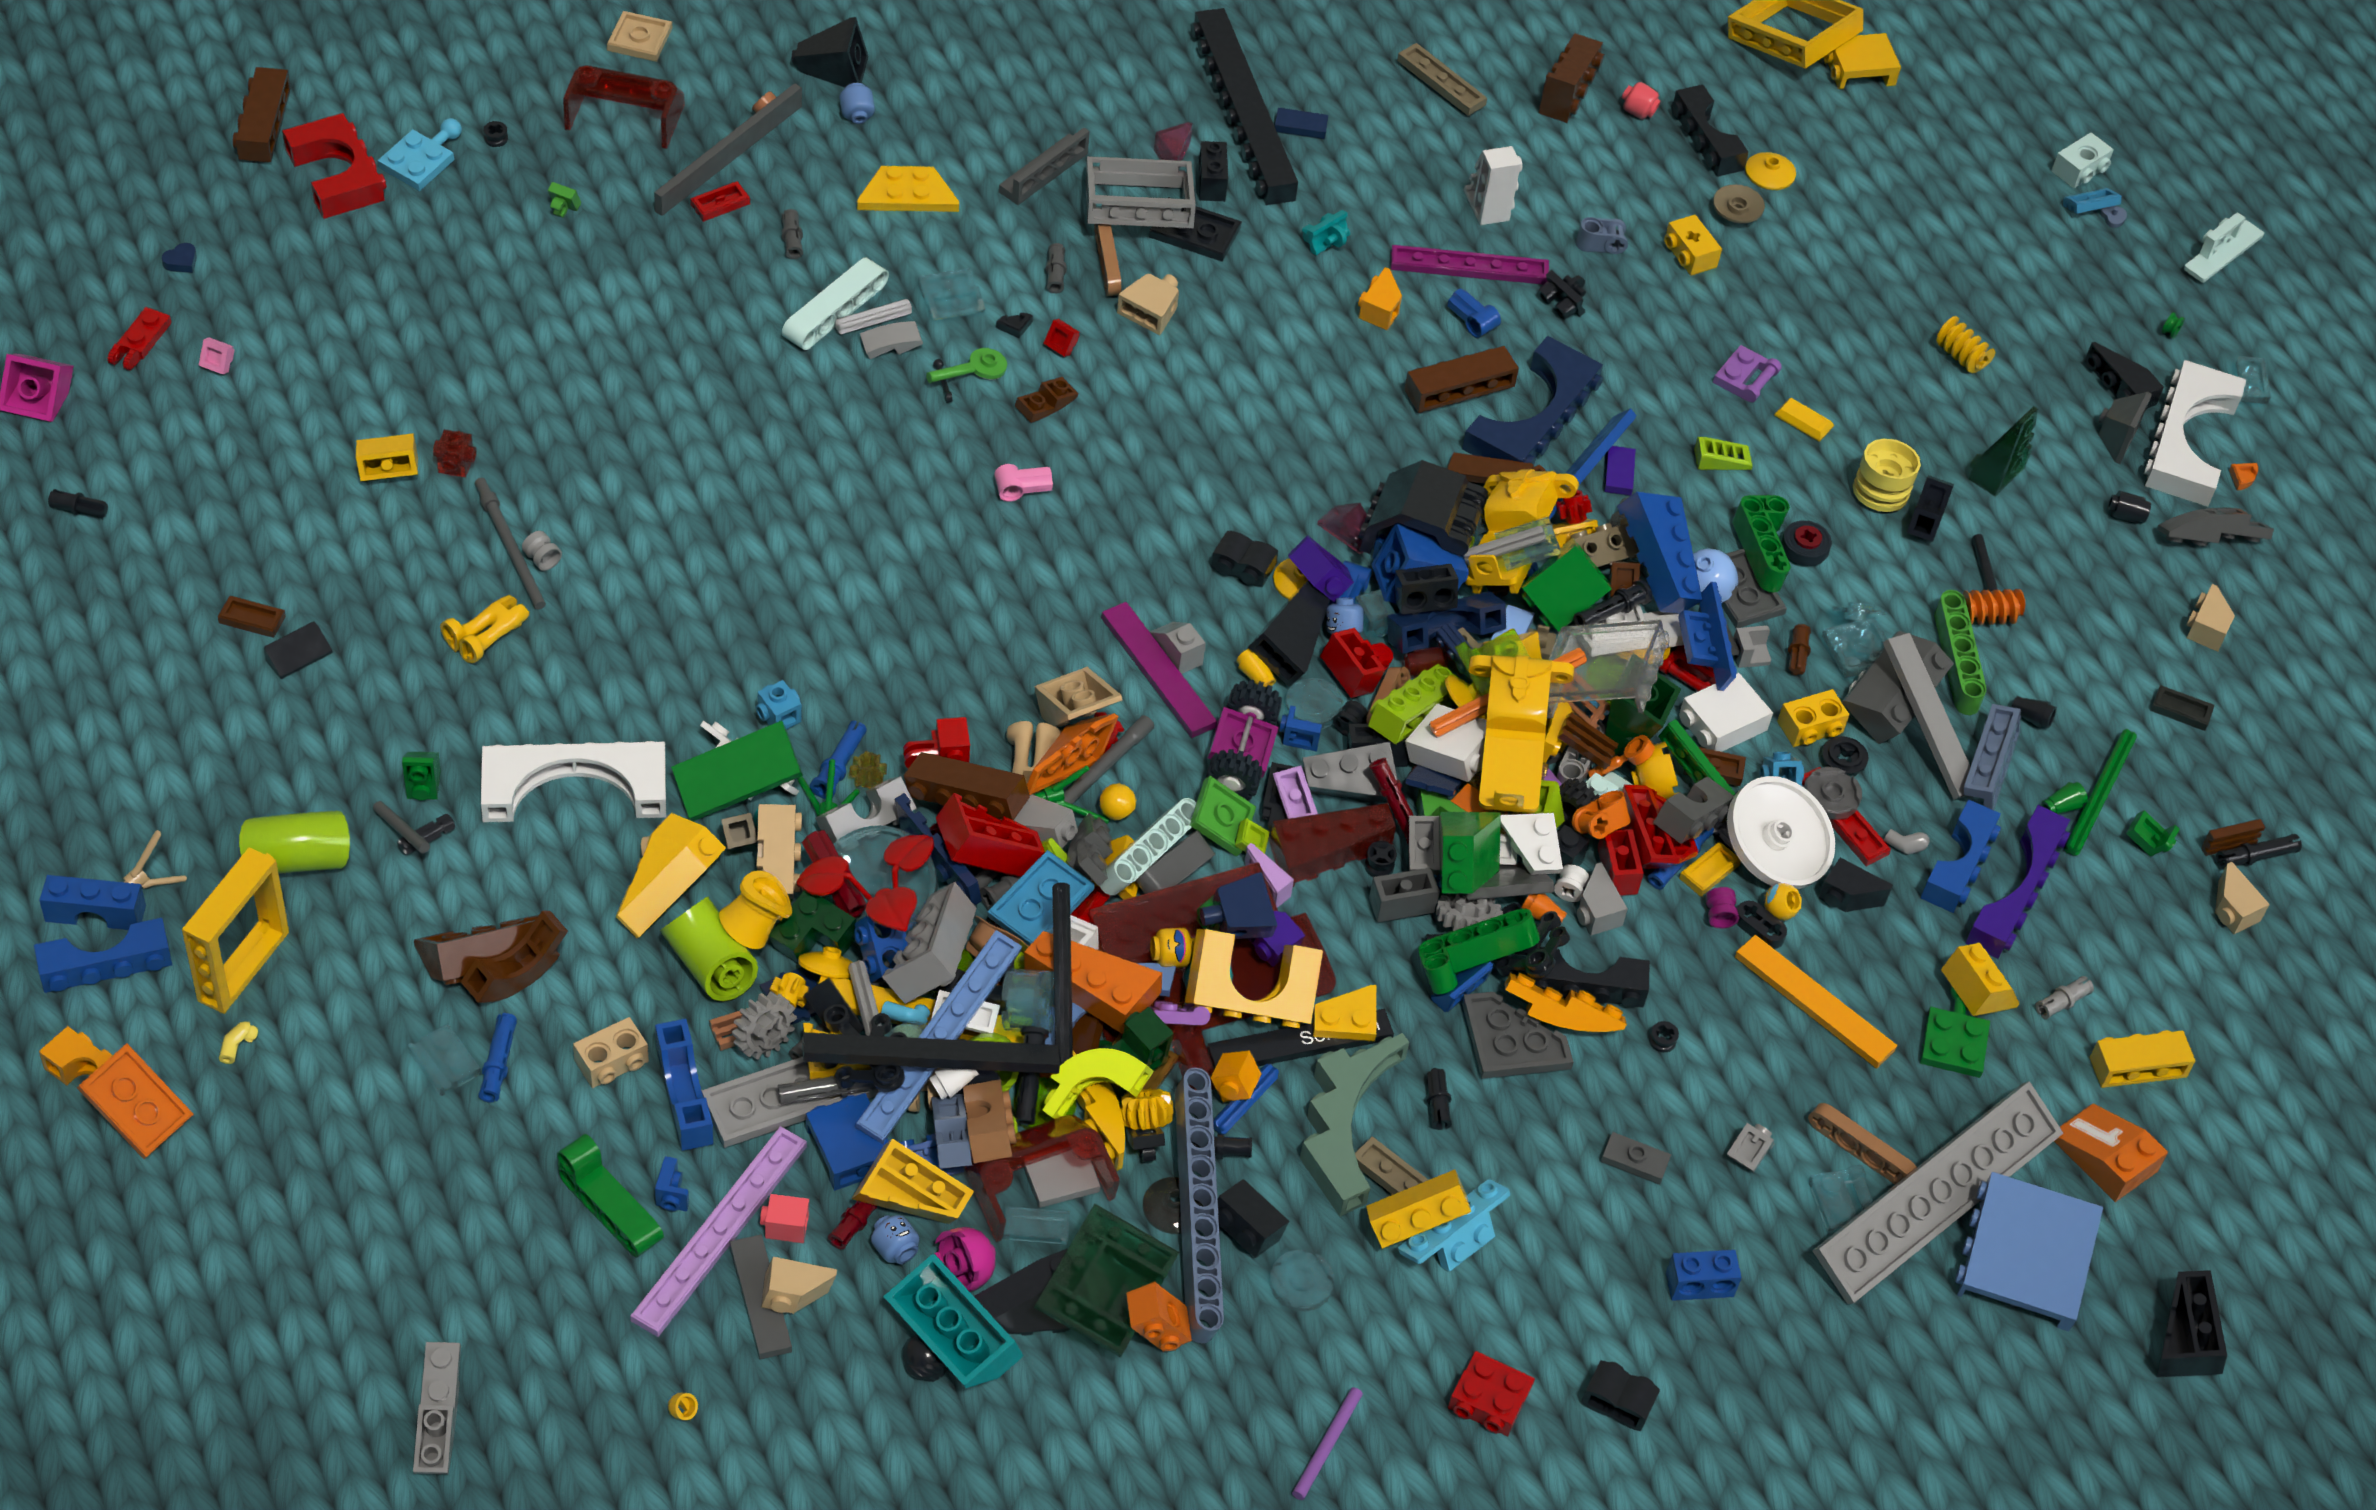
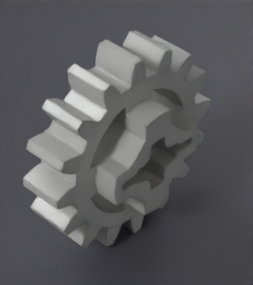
(1460, 912)
(764, 1025)

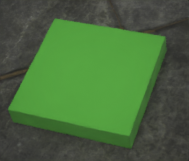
(1220, 814)

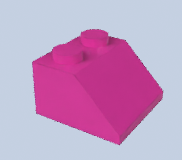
(34, 386)

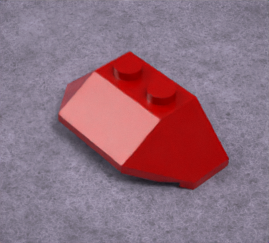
(1654, 845)

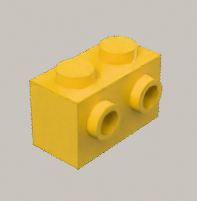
(387, 457)

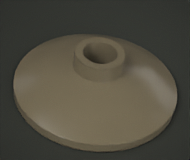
(1738, 203)

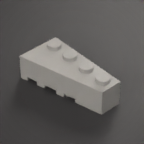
(933, 945)

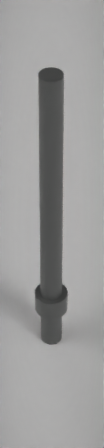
(491, 504)

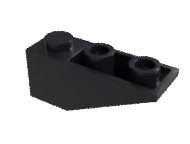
(2121, 374)

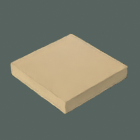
(639, 36)

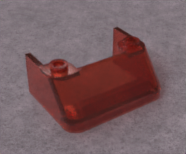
(626, 89)
(1034, 1146)

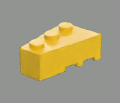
(912, 1186)

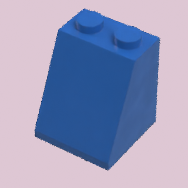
(1411, 549)

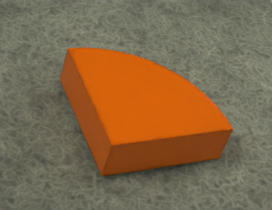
(2243, 474)

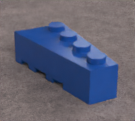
(1664, 548)

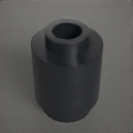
(2129, 507)

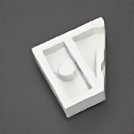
(1535, 841)

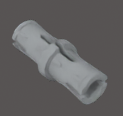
(2064, 997)

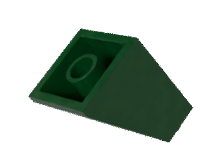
(1626, 721)

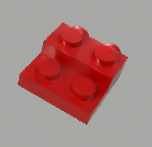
(1491, 1393)

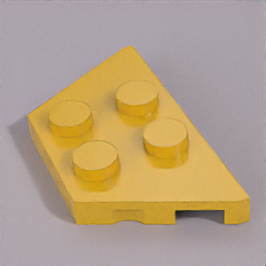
(908, 190)

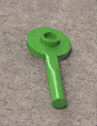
(983, 362)

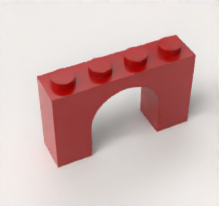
(337, 139)

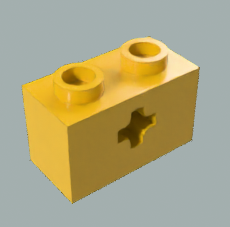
(1692, 245)

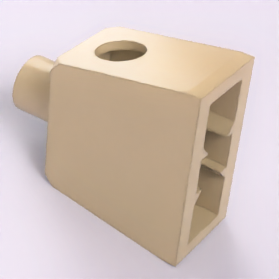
(1150, 302)

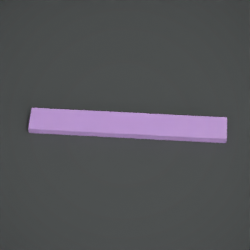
(717, 1231)

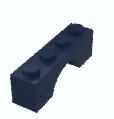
(1475, 613)

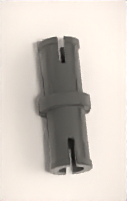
(792, 234)
(1056, 268)

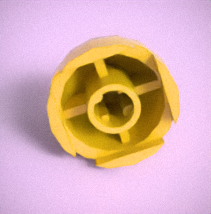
(1657, 773)

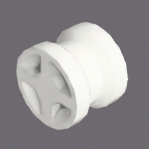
(1571, 883)

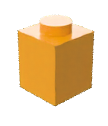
(1236, 1076)

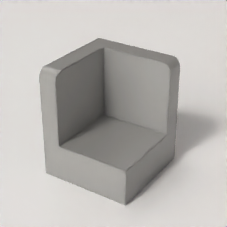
(1752, 646)

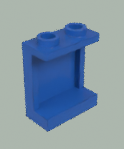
(843, 1146)

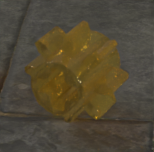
(868, 769)

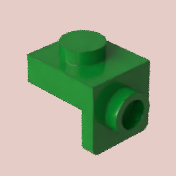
(2151, 834)

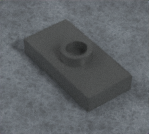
(1636, 1158)

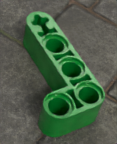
(1757, 527)
(1475, 946)
(605, 1197)

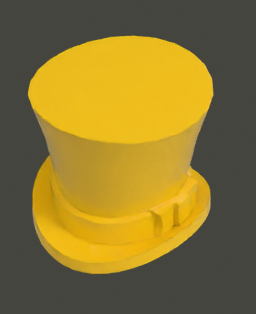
(756, 909)

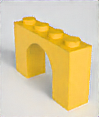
(1212, 987)

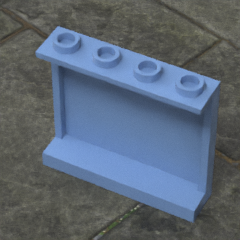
(2029, 1248)

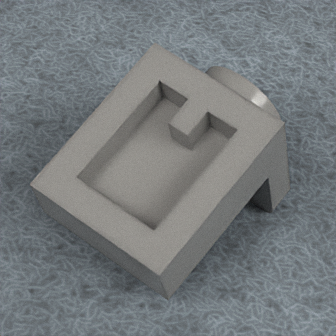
(1751, 1146)

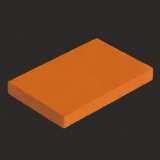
(135, 1101)

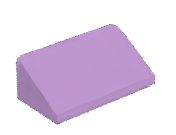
(1294, 792)

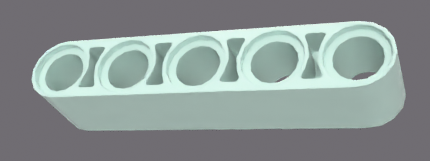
(834, 302)
(1148, 847)

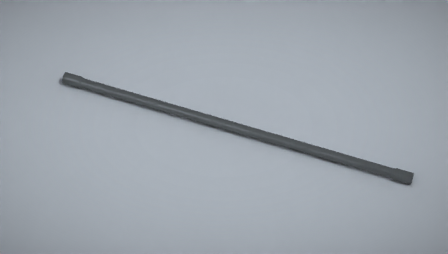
(1132, 736)

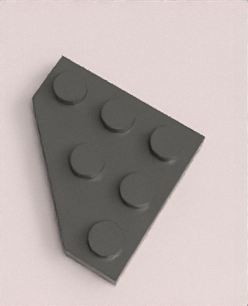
(1510, 1040)

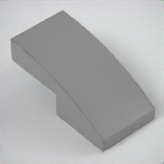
(897, 336)

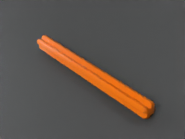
(1479, 706)

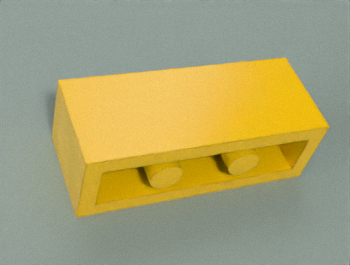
(2142, 1058)
(1418, 1208)

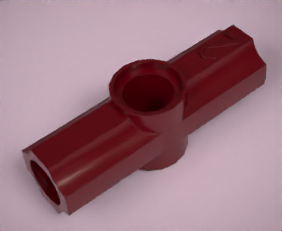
(847, 898)

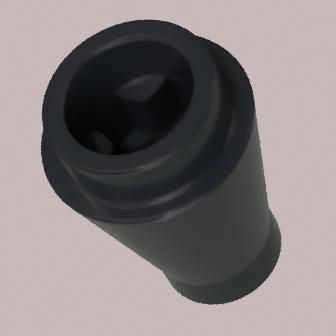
(2036, 711)

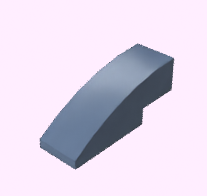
(951, 1131)

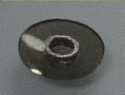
(1159, 1207)

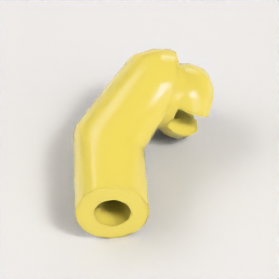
(234, 1038)

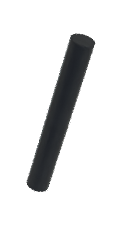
(1984, 562)

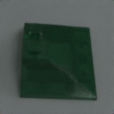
(1098, 1272)

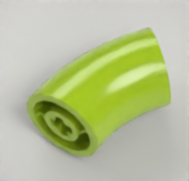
(299, 840)
(710, 953)

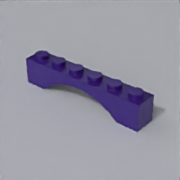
(1999, 919)

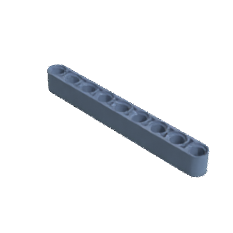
(1195, 1216)

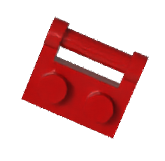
(1678, 657)

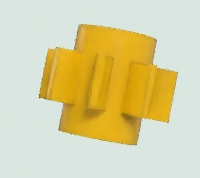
(792, 988)

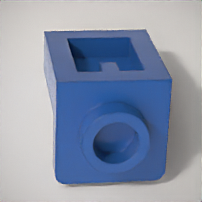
(1299, 732)
(668, 1190)

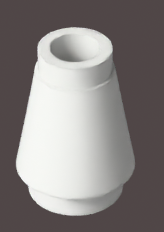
(950, 1081)

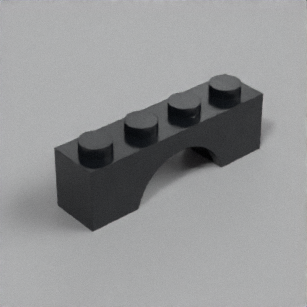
(1721, 151)
(1622, 984)

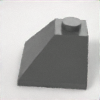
(2122, 423)

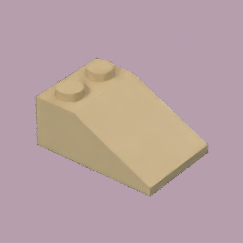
(1074, 696)

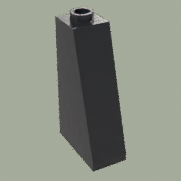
(1292, 633)

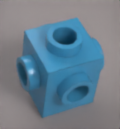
(779, 703)
(1791, 767)

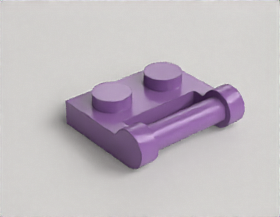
(1739, 370)
(1188, 1015)

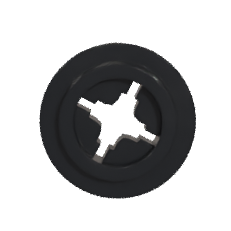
(1848, 748)

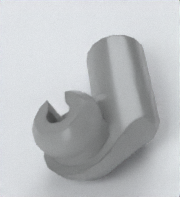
(1907, 844)

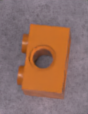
(1159, 1317)

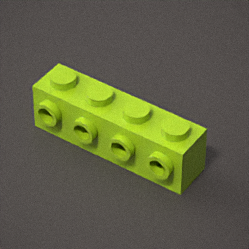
(1406, 708)

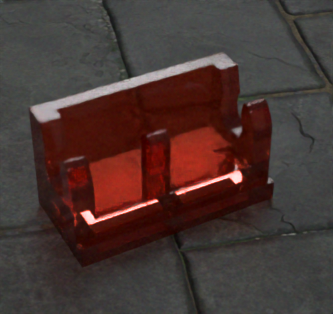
(1191, 1050)

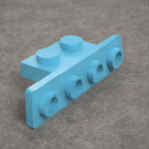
(1461, 1236)

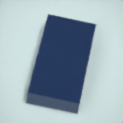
(1301, 123)

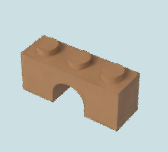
(989, 1121)

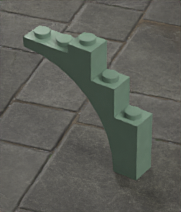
(1330, 1151)

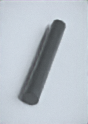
(401, 827)

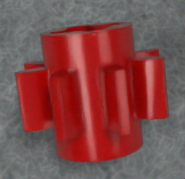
(1574, 508)

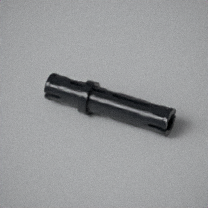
(2248, 853)

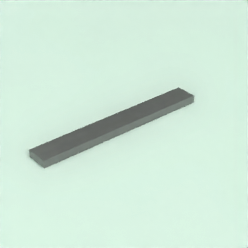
(727, 149)

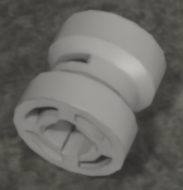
(543, 552)

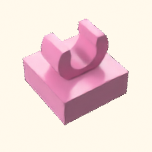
(216, 355)

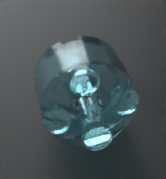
(1028, 999)

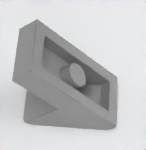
(1424, 843)

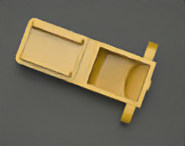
(1513, 502)
(1515, 728)

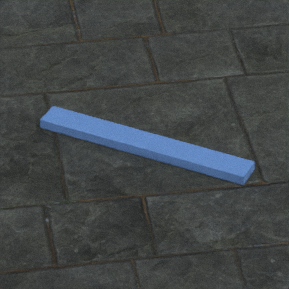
(947, 1023)

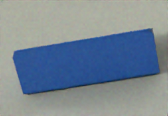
(1467, 982)

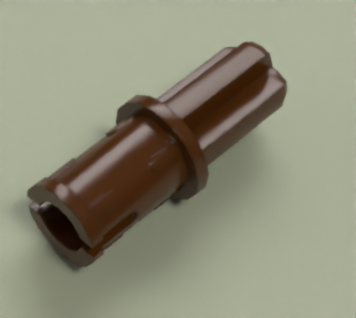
(1799, 649)

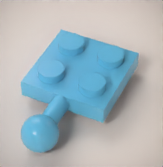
(420, 159)

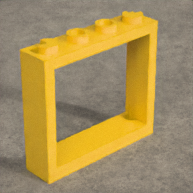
(1747, 28)
(221, 984)

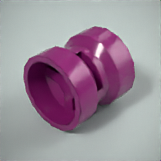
(1722, 907)

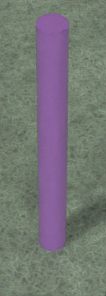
(1327, 1443)

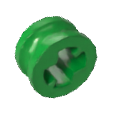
(2173, 325)

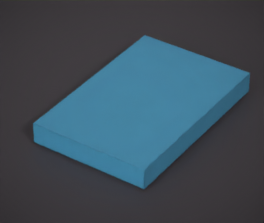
(1028, 904)

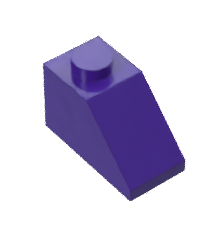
(1321, 568)

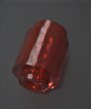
(1424, 659)

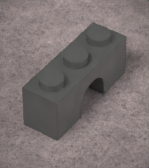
(1699, 811)

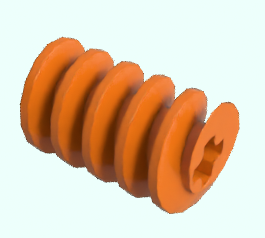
(1994, 605)

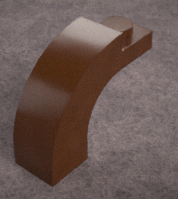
(521, 966)

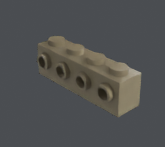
(1607, 544)

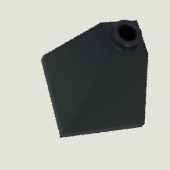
(834, 54)

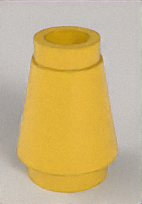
(1255, 668)

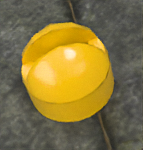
(687, 1402)

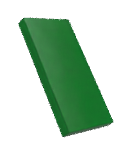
(736, 771)

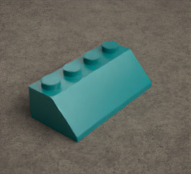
(953, 1324)

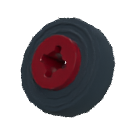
(1806, 543)

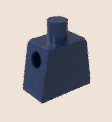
(1242, 909)

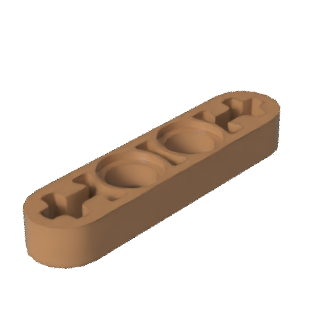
(1108, 259)
(1862, 1144)

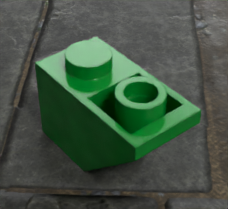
(421, 775)

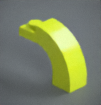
(1092, 1068)

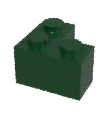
(813, 921)
(1145, 1039)

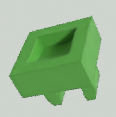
(562, 199)

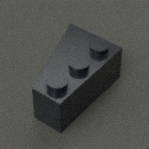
(2194, 1329)

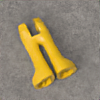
(502, 615)

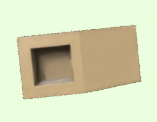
(2212, 621)

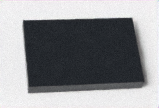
(1209, 237)

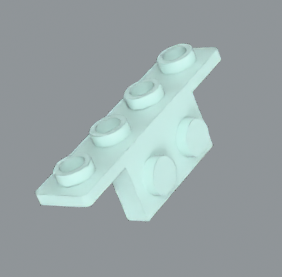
(2223, 246)

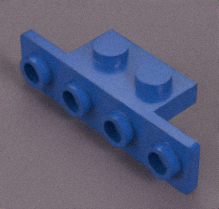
(1707, 637)

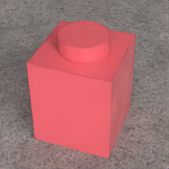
(785, 1218)

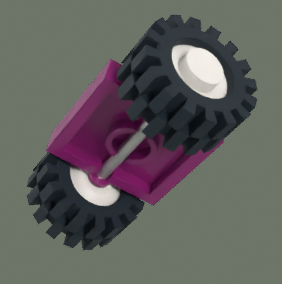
(1245, 737)

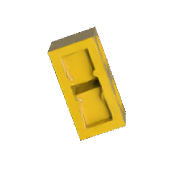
(1813, 718)

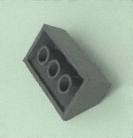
(1879, 697)

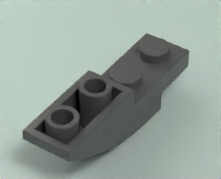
(2211, 523)
(1090, 849)

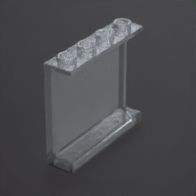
(1619, 662)

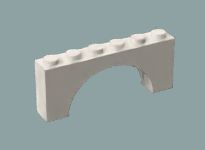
(2174, 464)
(518, 769)

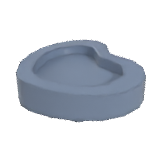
(2114, 216)

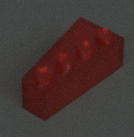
(1329, 840)

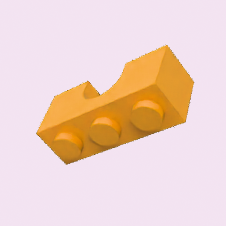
(72, 1055)

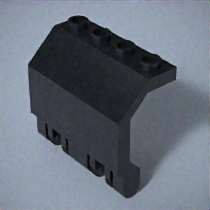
(1429, 501)

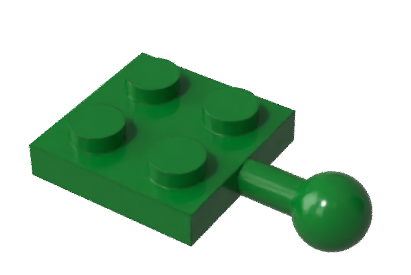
(1955, 1039)

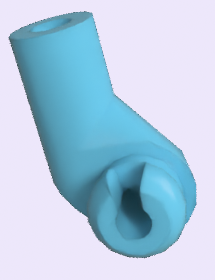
(906, 1014)

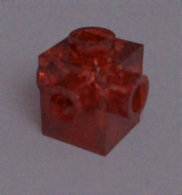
(454, 453)

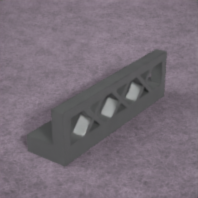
(1045, 167)

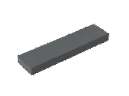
(767, 1325)

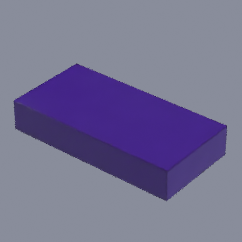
(1620, 470)

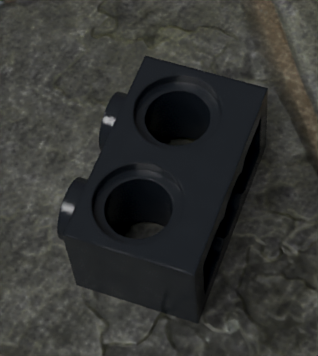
(1213, 171)
(1426, 586)

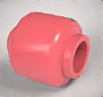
(1641, 100)

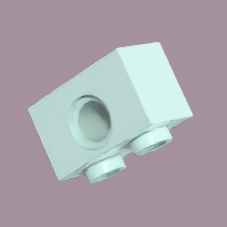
(2082, 160)

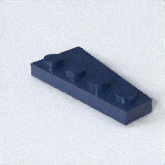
(946, 868)

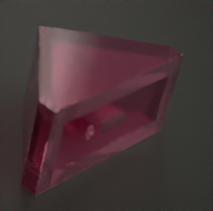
(1173, 142)
(1345, 524)

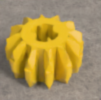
(1148, 1110)

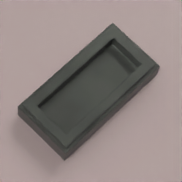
(2182, 707)

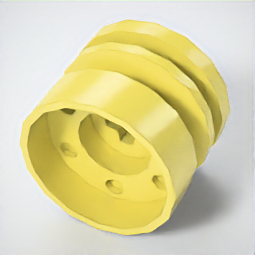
(1886, 475)

